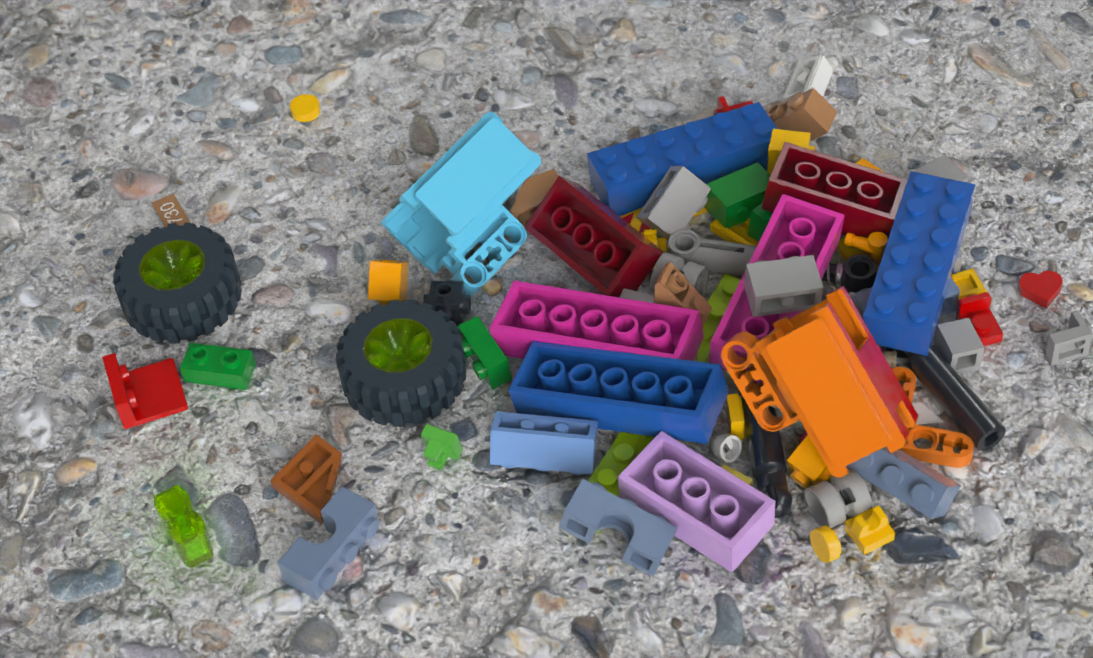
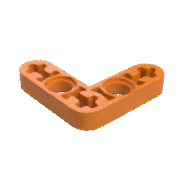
(949, 438)

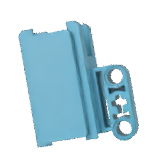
(463, 202)

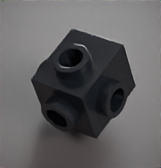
(449, 298)

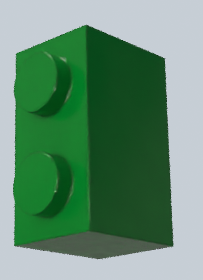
(737, 194)

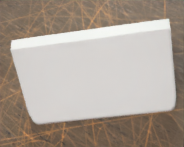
(808, 74)

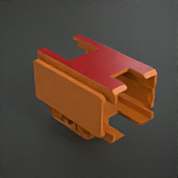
(827, 376)

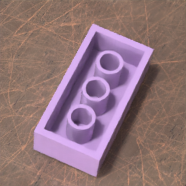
(704, 501)

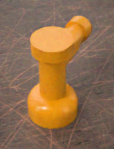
(874, 244)

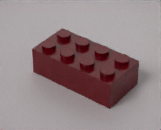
(860, 193)
(592, 238)

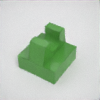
(439, 446)

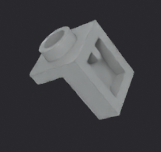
(1070, 342)

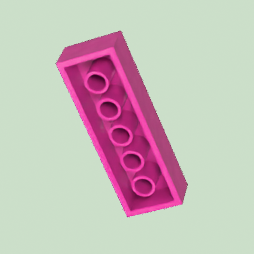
(793, 230)
(595, 322)

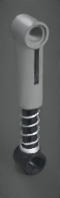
(731, 258)

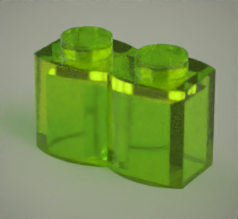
(183, 526)

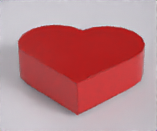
(1040, 287)

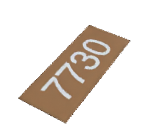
(170, 210)

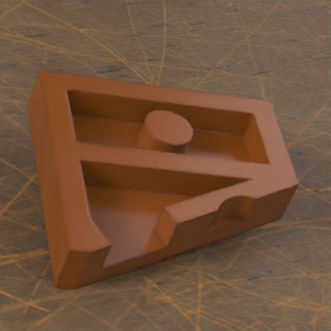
(310, 477)

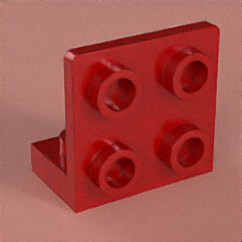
(145, 391)

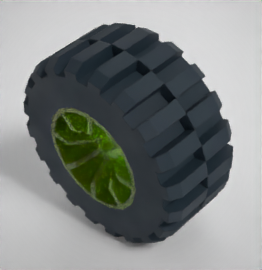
(177, 282)
(401, 363)

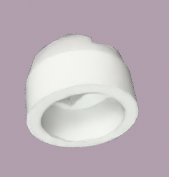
(731, 443)

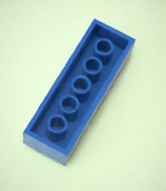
(708, 148)
(918, 262)
(621, 390)

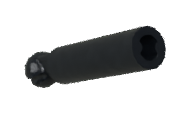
(956, 398)
(767, 460)

